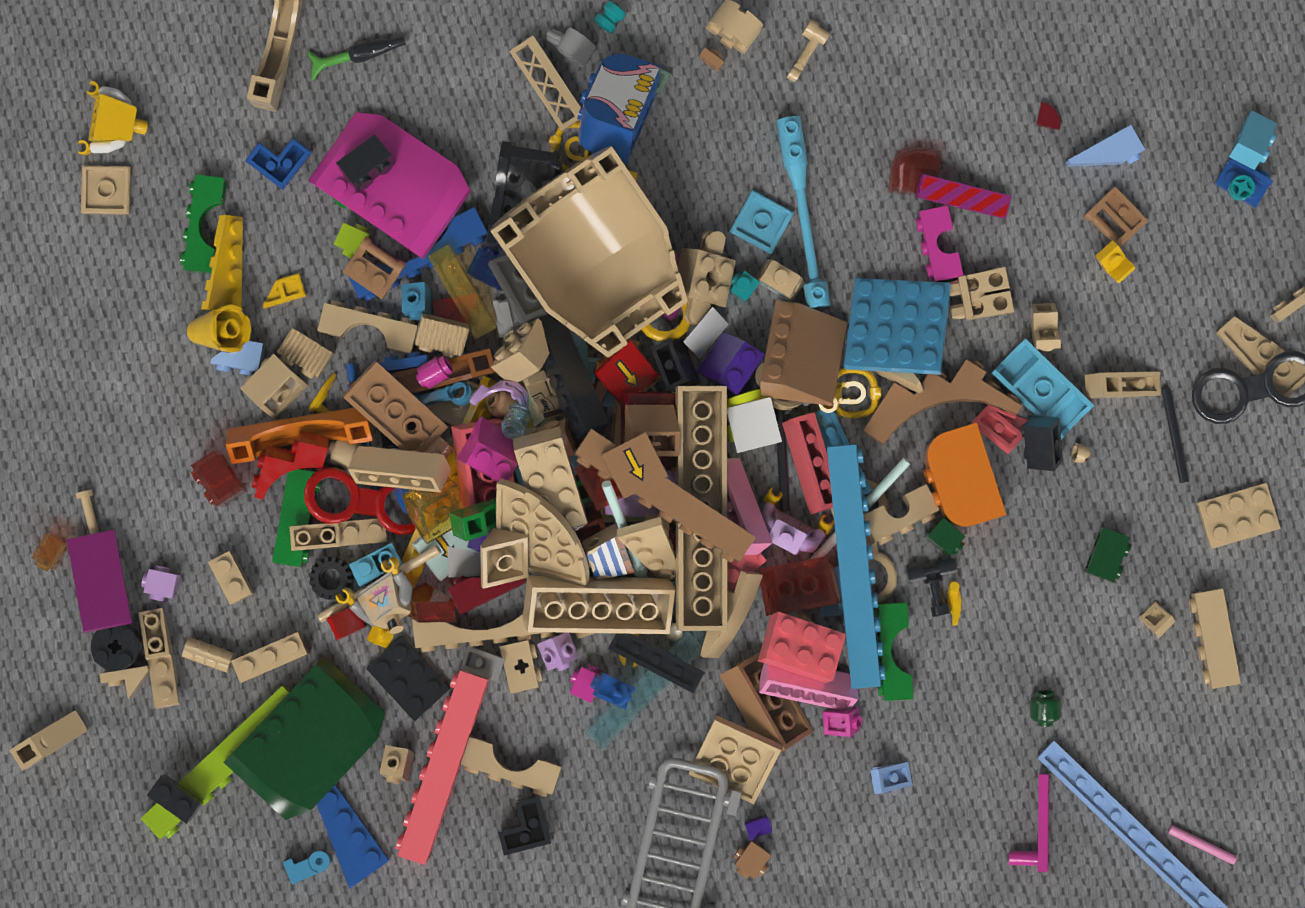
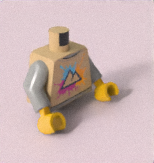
(384, 600)

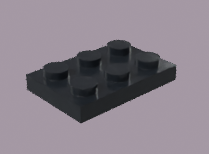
(408, 678)

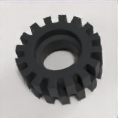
(330, 563)

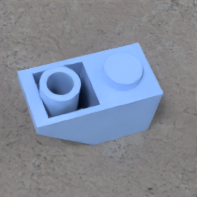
(246, 360)

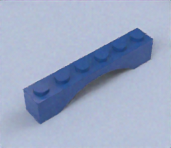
(463, 231)

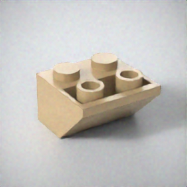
(522, 352)

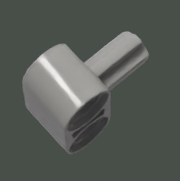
(572, 45)

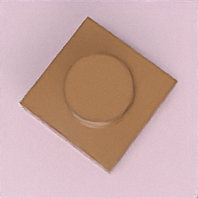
(712, 59)

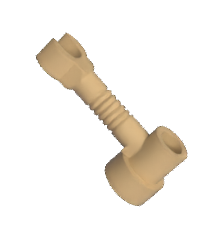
(815, 35)

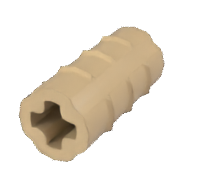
(208, 654)

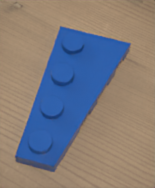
(351, 840)

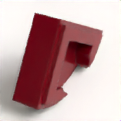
(1048, 117)

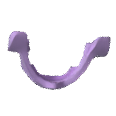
(516, 390)

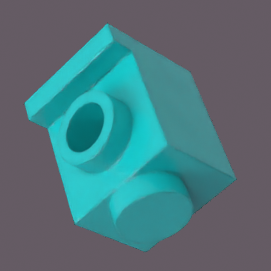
(743, 286)

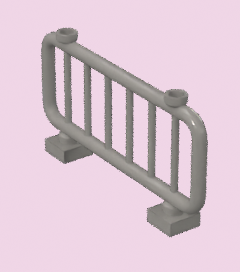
(722, 799)

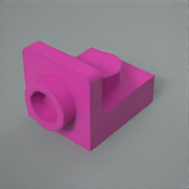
(842, 722)

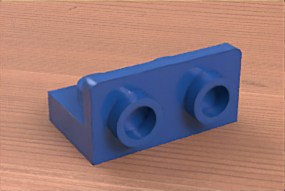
(1233, 169)

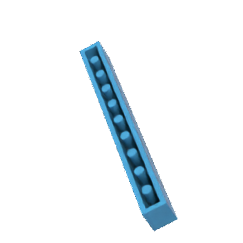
(854, 566)

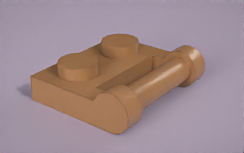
(1121, 212)
(370, 275)

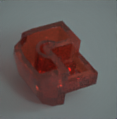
(909, 166)

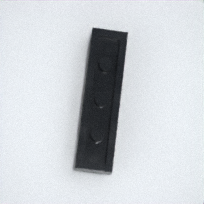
(657, 661)

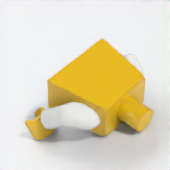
(111, 121)

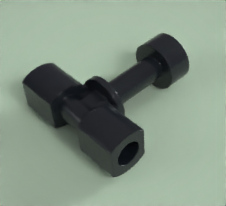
(933, 575)

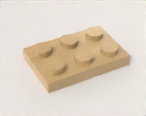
(1238, 515)

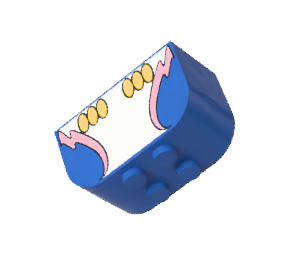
(617, 104)

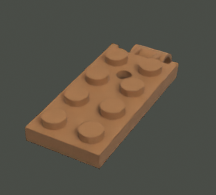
(392, 407)

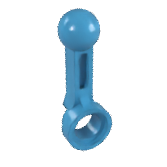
(446, 394)

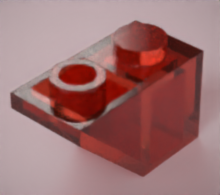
(431, 605)

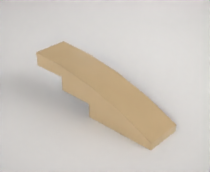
(737, 609)

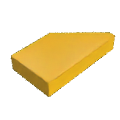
(285, 290)

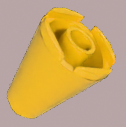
(221, 329)

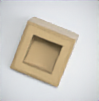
(1157, 619)

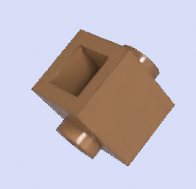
(751, 860)

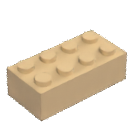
(549, 472)

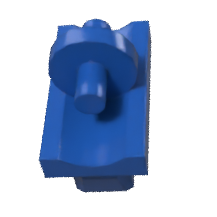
(612, 690)

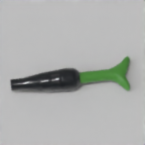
(357, 53)

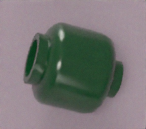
(1045, 707)

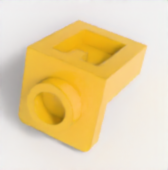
(1115, 262)

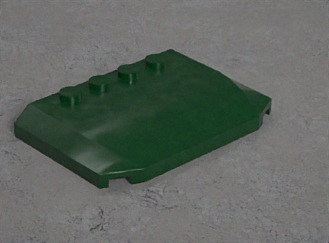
(308, 741)

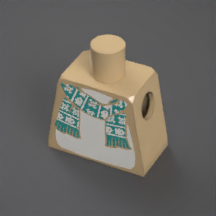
(780, 280)

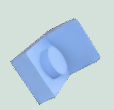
(891, 777)

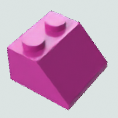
(489, 451)

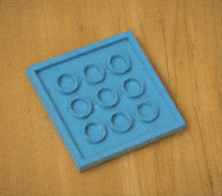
(897, 326)

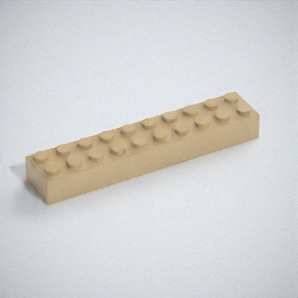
(702, 473)

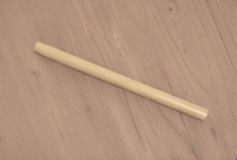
(406, 567)

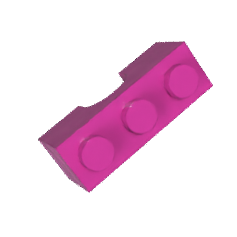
(941, 265)

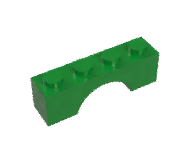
(207, 194)
(892, 621)

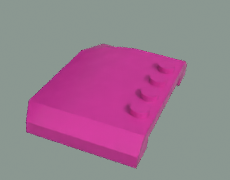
(409, 201)

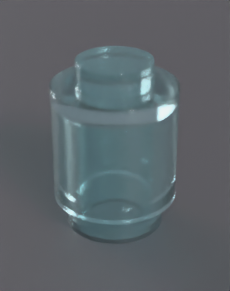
(515, 420)

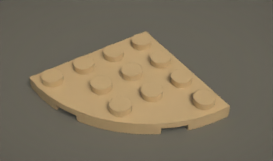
(552, 542)

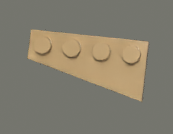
(1257, 351)
(651, 546)

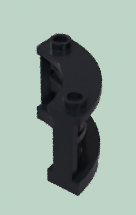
(510, 166)

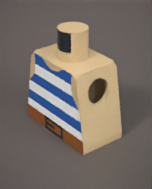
(607, 554)

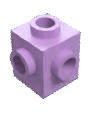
(558, 652)

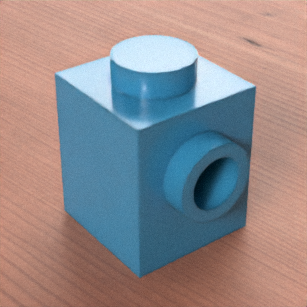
(416, 300)

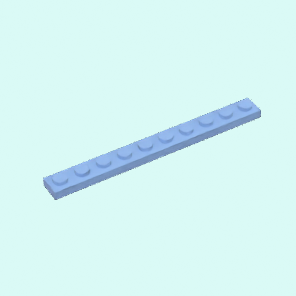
(1128, 828)

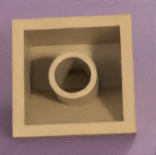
(273, 386)

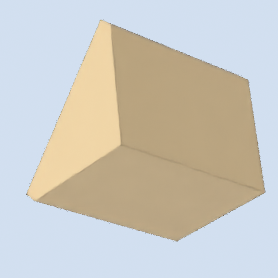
(503, 557)

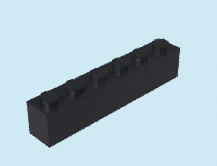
(571, 381)

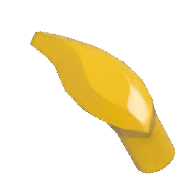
(316, 404)
(954, 601)

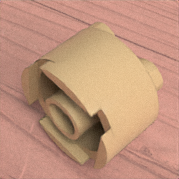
(735, 26)

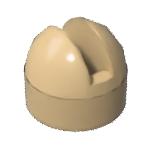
(1080, 453)

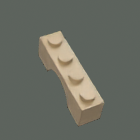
(339, 320)
(481, 757)

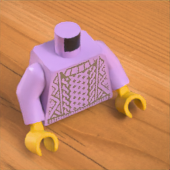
(790, 532)

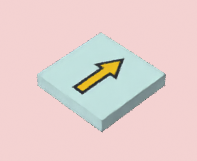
(439, 563)

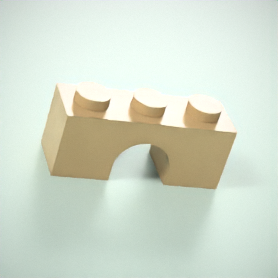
(919, 508)
(270, 657)

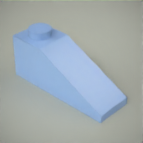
(1112, 151)

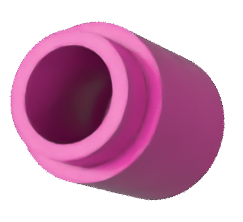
(434, 372)

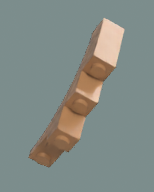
(966, 386)

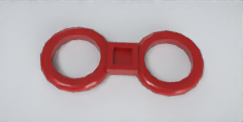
(361, 501)

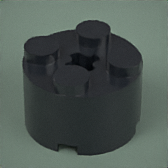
(107, 656)

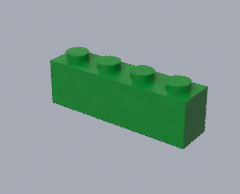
(293, 513)

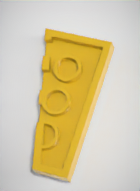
(226, 265)

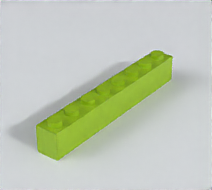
(211, 770)

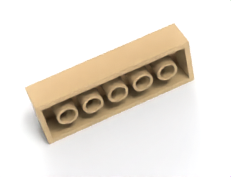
(600, 606)

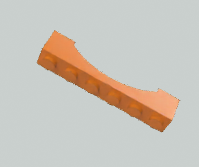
(249, 441)

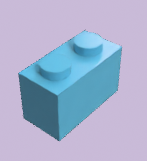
(1253, 140)

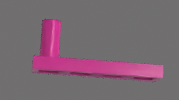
(1041, 857)

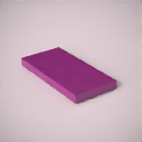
(99, 581)

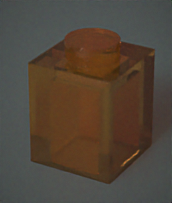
(49, 552)

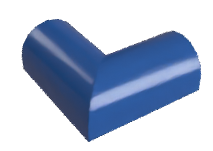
(279, 168)

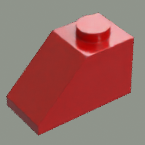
(345, 623)

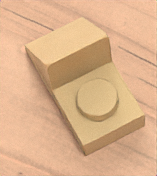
(133, 678)

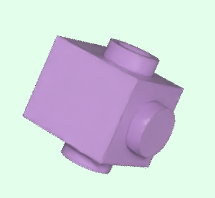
(160, 583)

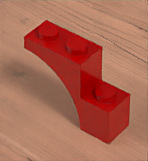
(306, 452)

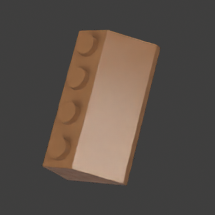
(765, 714)

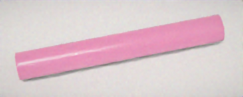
(1202, 844)

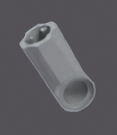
(506, 317)

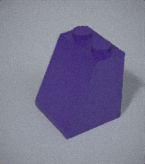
(730, 363)

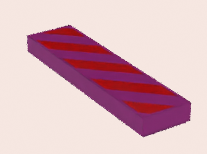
(963, 196)

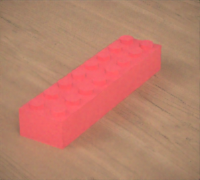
(443, 767)

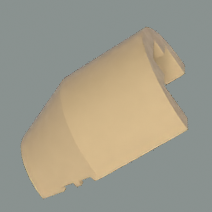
(594, 252)

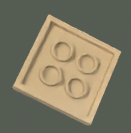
(740, 755)

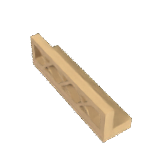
(555, 78)

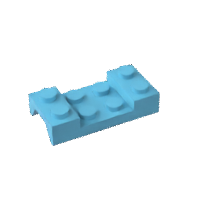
(1041, 386)

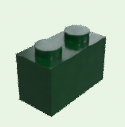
(945, 537)
(1107, 555)

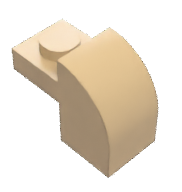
(1045, 326)

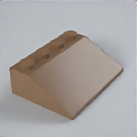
(802, 355)

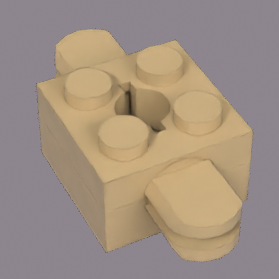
(694, 270)

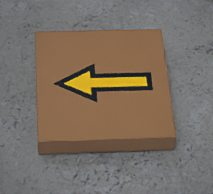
(634, 465)

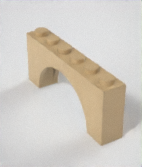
(269, 79)

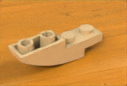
(336, 535)
(160, 658)

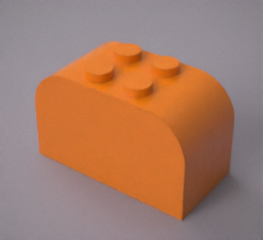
(962, 477)

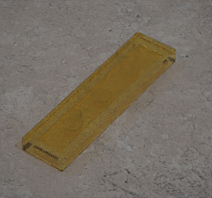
(462, 291)

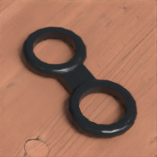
(1250, 388)

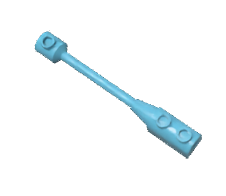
(793, 157)

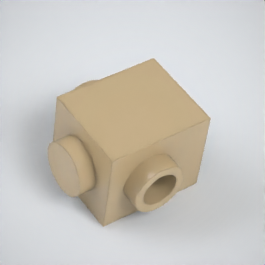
(396, 764)

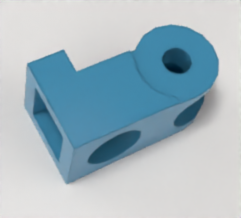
(308, 867)

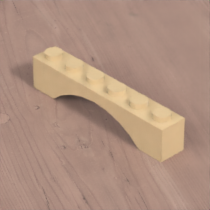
(432, 634)

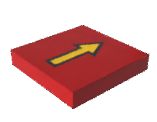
(626, 372)

